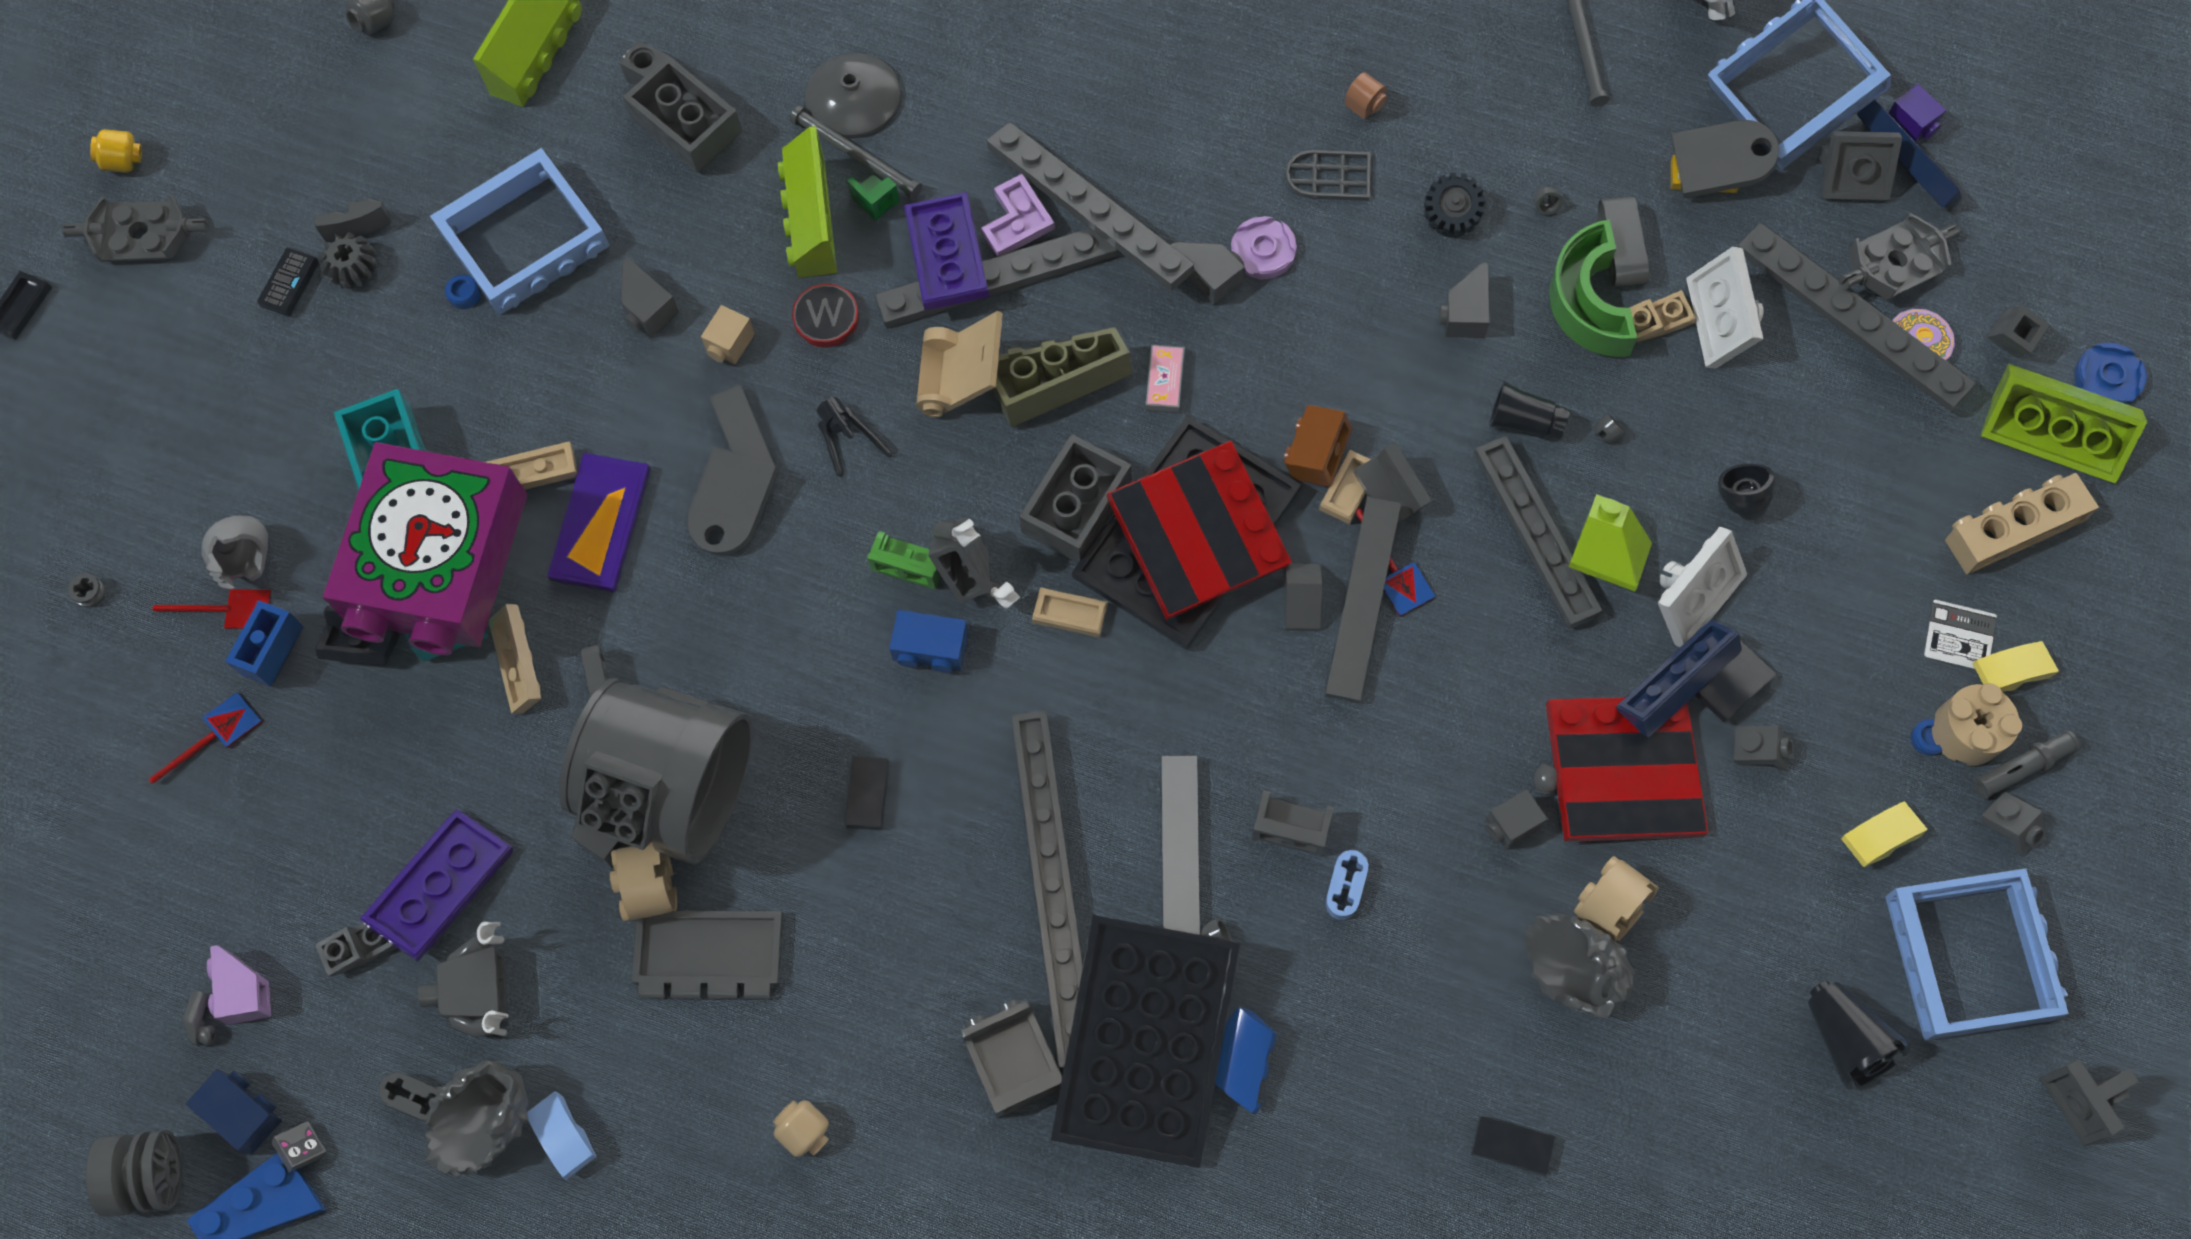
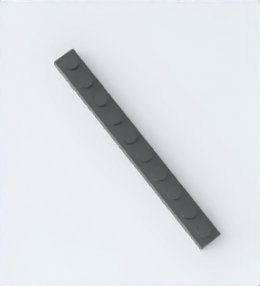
(1049, 871)

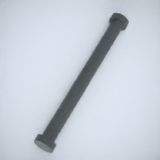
(1598, 94)
(911, 188)

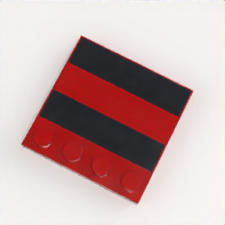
(1198, 529)
(1620, 781)

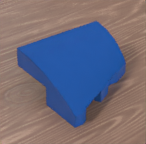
(1244, 1057)

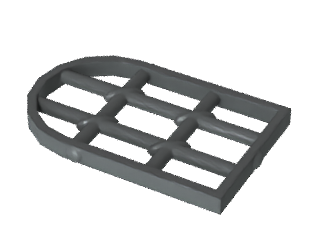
(1338, 182)

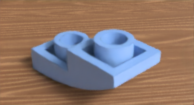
(560, 1135)

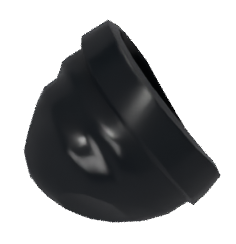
(1747, 489)

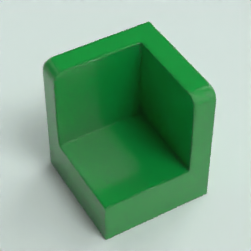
(874, 195)

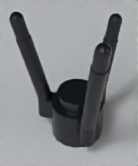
(837, 418)

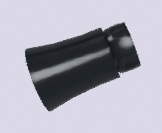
(1528, 413)

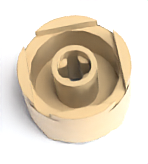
(1976, 724)
(643, 882)
(1616, 899)

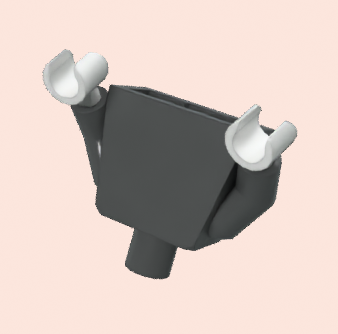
(965, 563)
(471, 986)

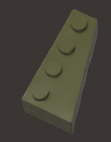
(1058, 373)

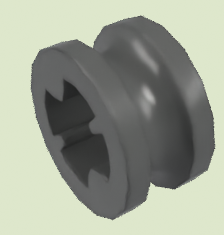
(81, 583)

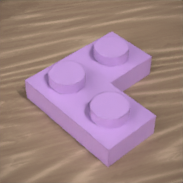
(1024, 219)

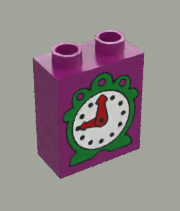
(425, 548)

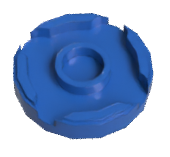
(2111, 372)

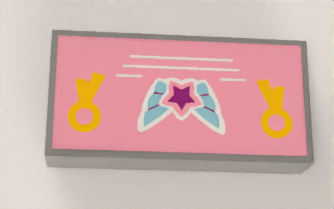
(1165, 378)

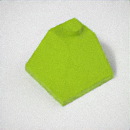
(1612, 544)

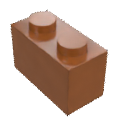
(1318, 445)

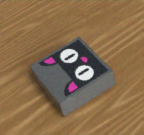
(298, 1147)

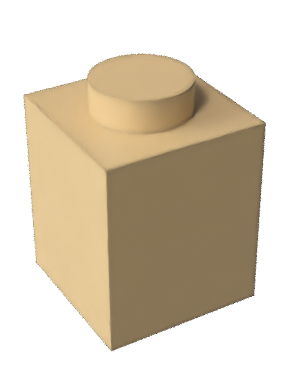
(727, 335)

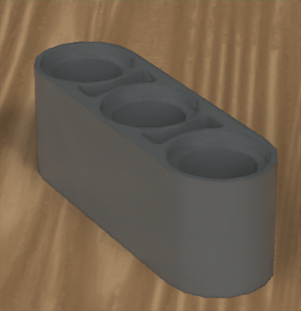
(1630, 259)

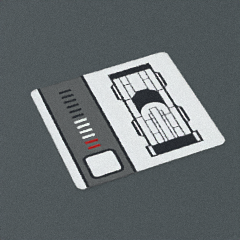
(1959, 634)

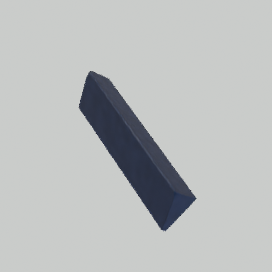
(1912, 156)
(1680, 677)

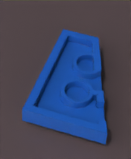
(257, 1203)

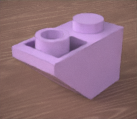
(237, 989)

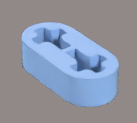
(1355, 887)

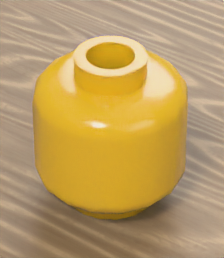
(115, 151)

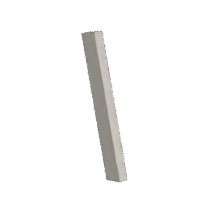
(1180, 844)

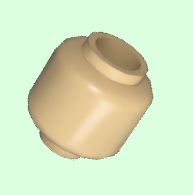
(801, 1128)

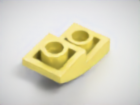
(2016, 666)
(1884, 834)

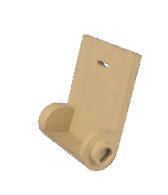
(958, 365)

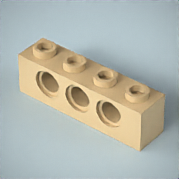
(1976, 550)

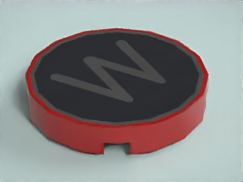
(825, 315)

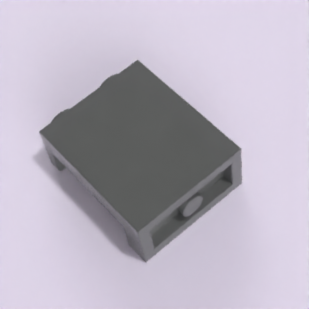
(1011, 1057)

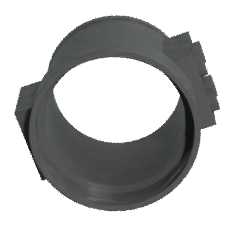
(655, 768)

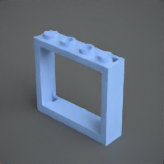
(1836, 114)
(494, 195)
(1918, 966)

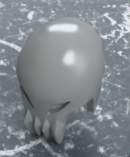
(235, 549)

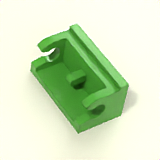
(903, 561)

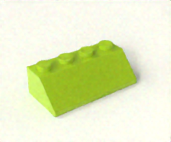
(523, 46)
(807, 206)
(2063, 423)

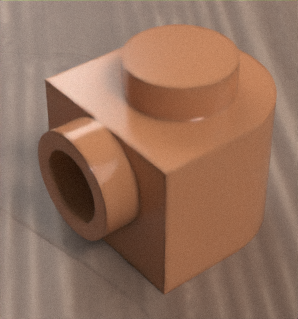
(1365, 95)

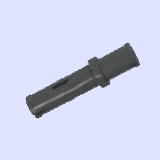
(2038, 757)

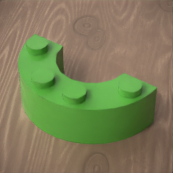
(1574, 303)

